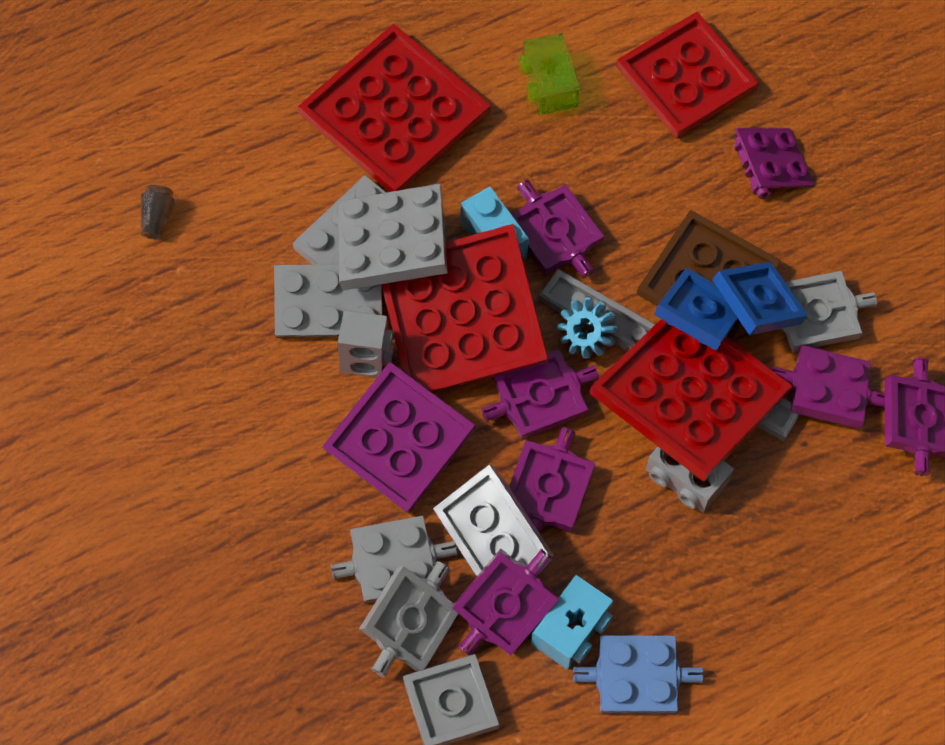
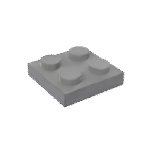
(450, 702)

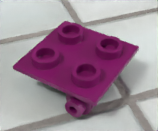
(771, 159)

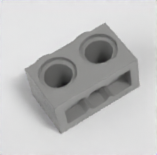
(364, 344)
(681, 480)

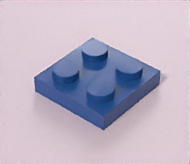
(759, 298)
(697, 309)

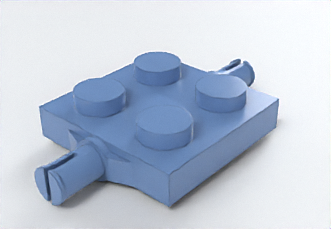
(638, 674)

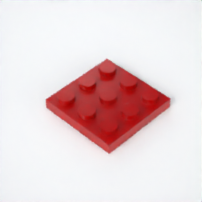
(687, 74)

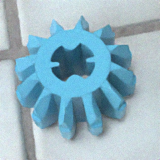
(594, 340)

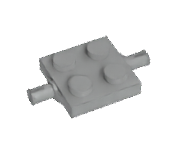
(829, 310)
(385, 547)
(409, 619)

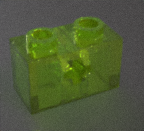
(549, 73)

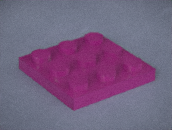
(399, 437)

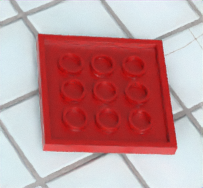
(394, 109)
(470, 320)
(690, 396)

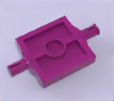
(557, 229)
(830, 387)
(541, 396)
(916, 416)
(551, 482)
(505, 602)

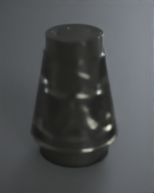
(155, 210)

